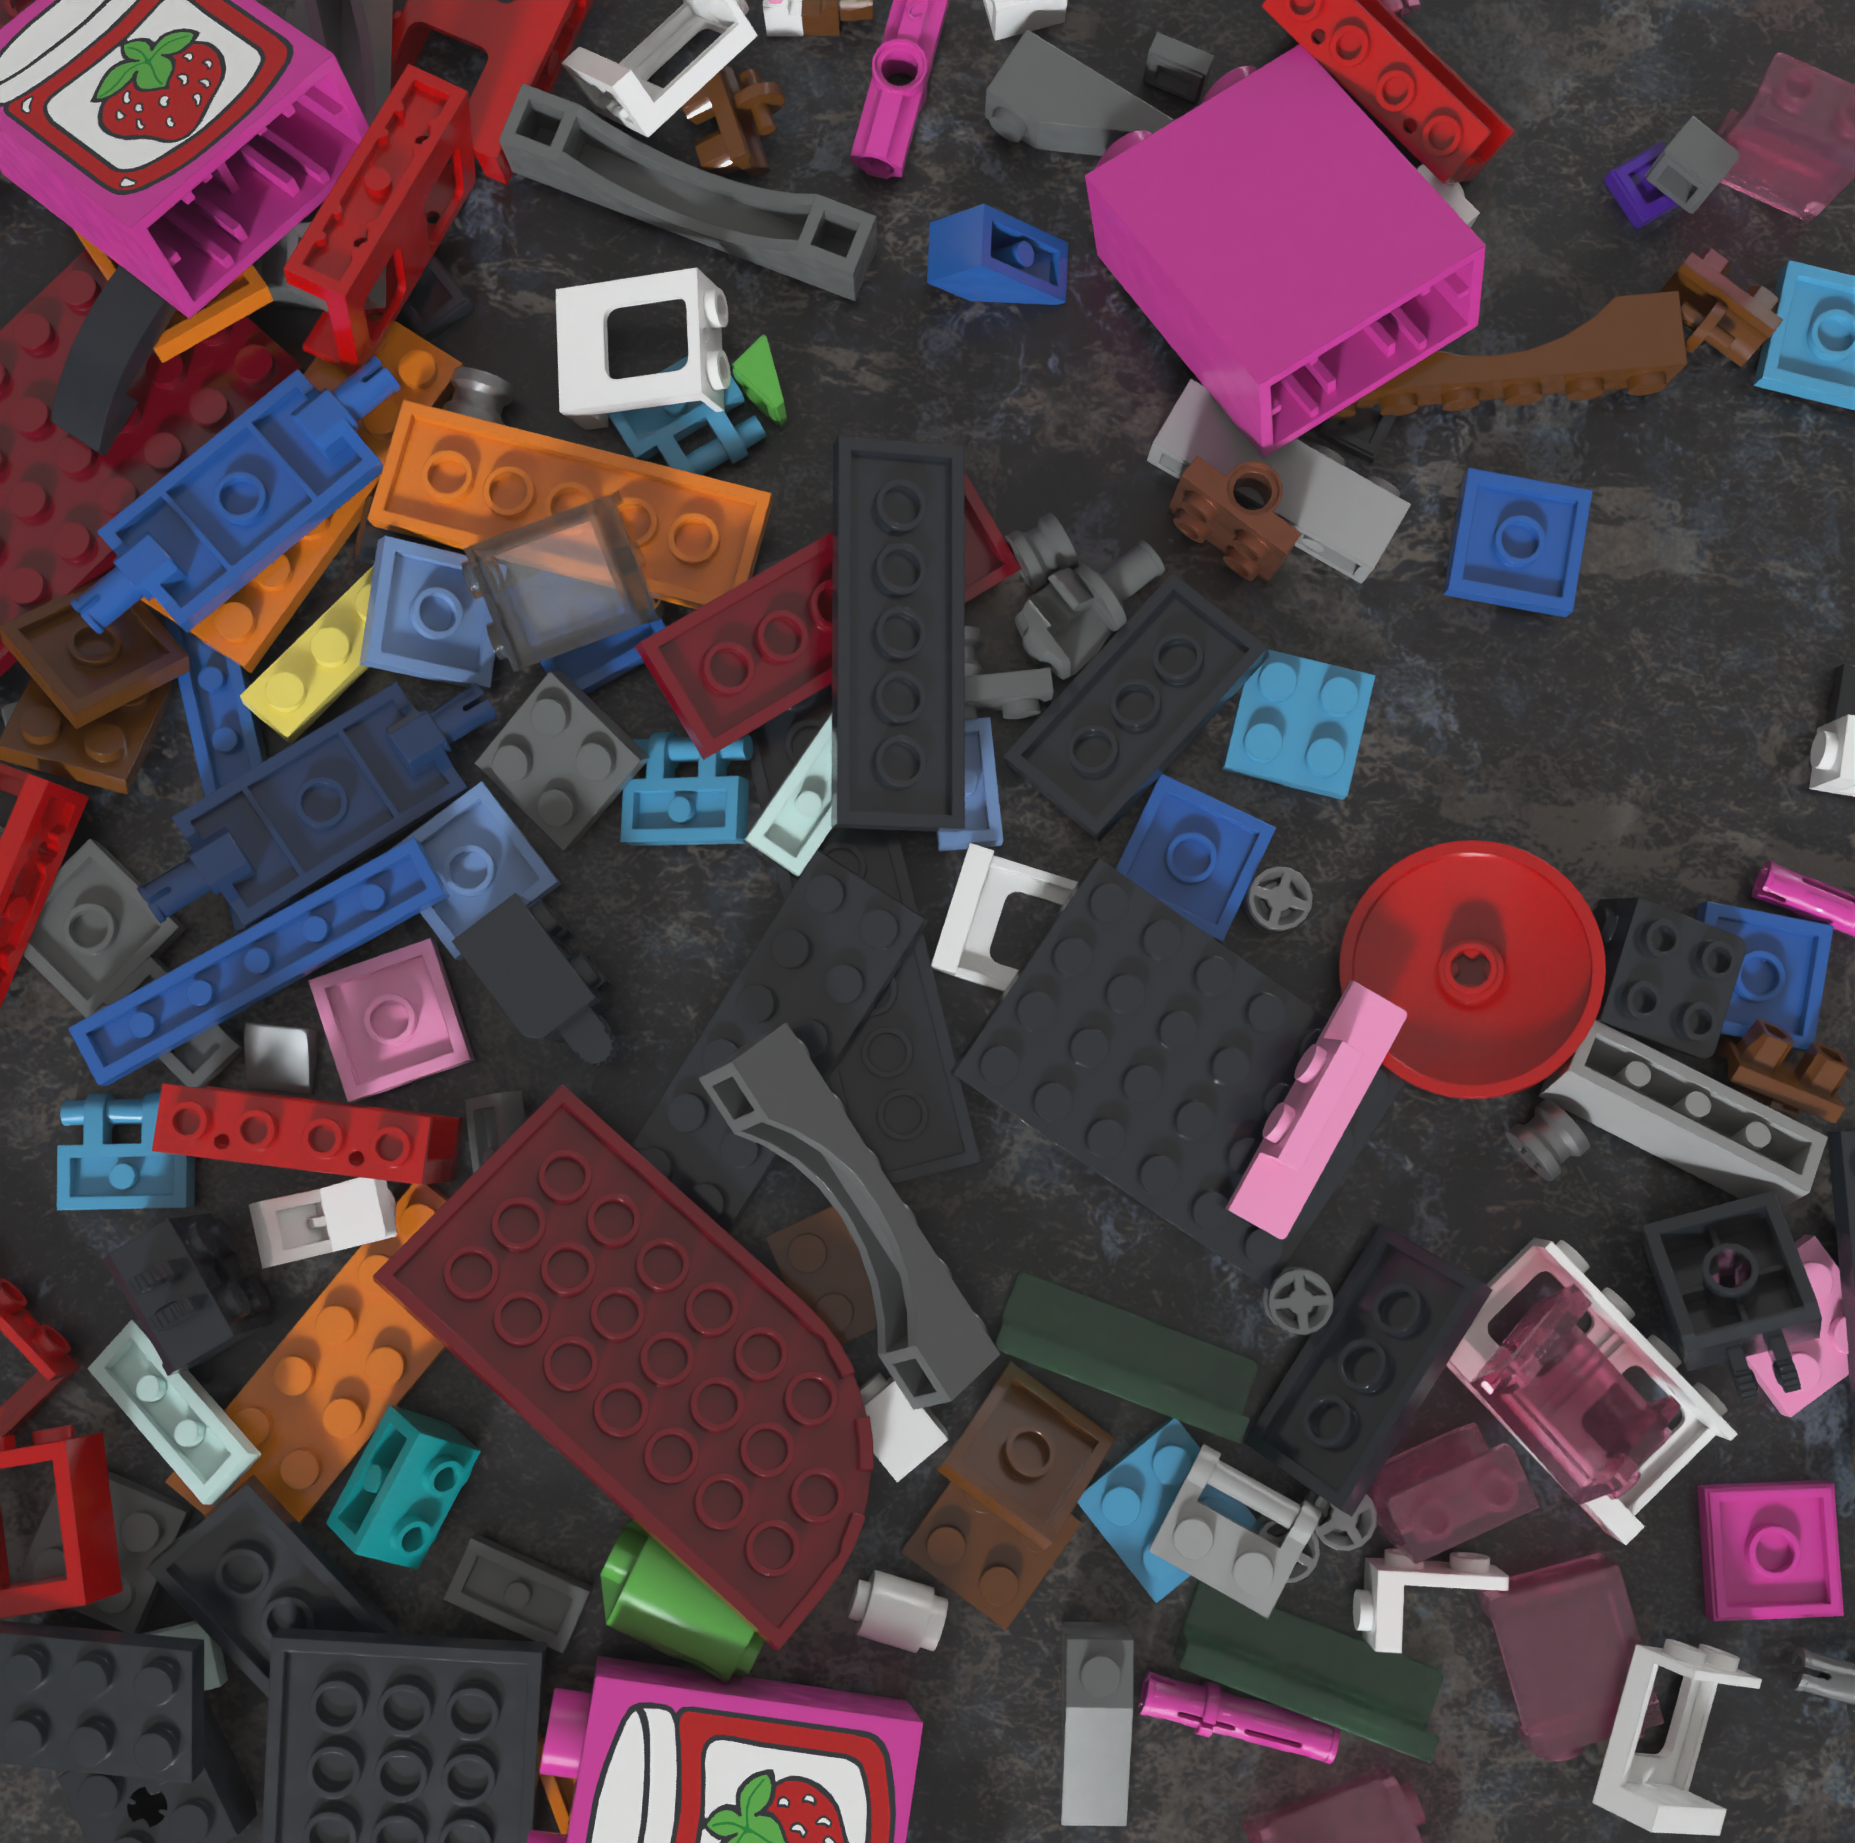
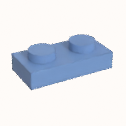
(982, 804)

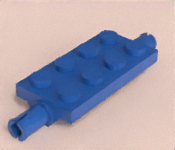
(240, 500)

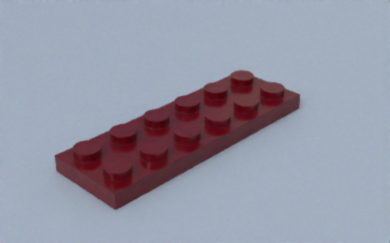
(772, 636)

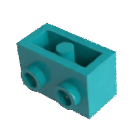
(403, 1487)

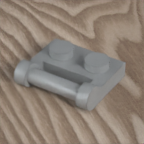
(1226, 1551)

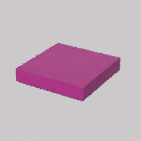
(1770, 1550)

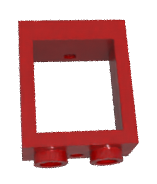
(84, 1523)

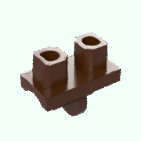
(736, 109)
(1721, 310)
(1765, 1076)

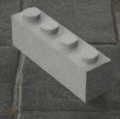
(1337, 511)
(1686, 1117)

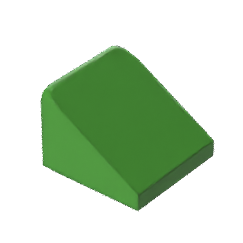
(759, 382)

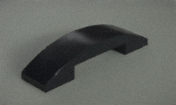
(106, 360)

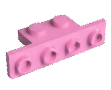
(1316, 1110)

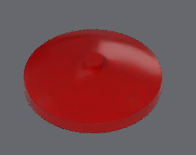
(1485, 960)

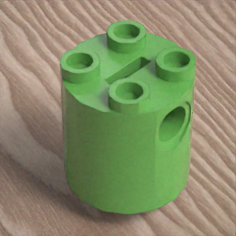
(671, 1609)

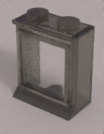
(561, 582)

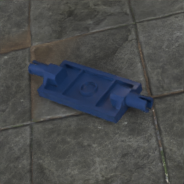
(319, 805)

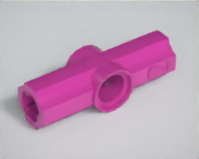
(893, 110)

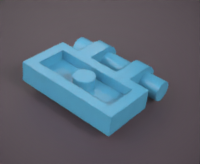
(661, 427)
(686, 808)
(119, 1174)

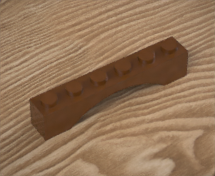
(1627, 345)

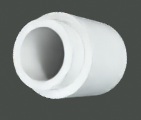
(897, 1612)

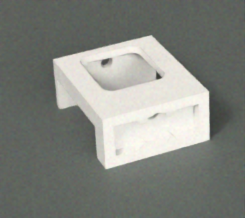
(623, 88)
(582, 347)
(976, 909)
(1655, 1787)

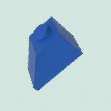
(996, 258)

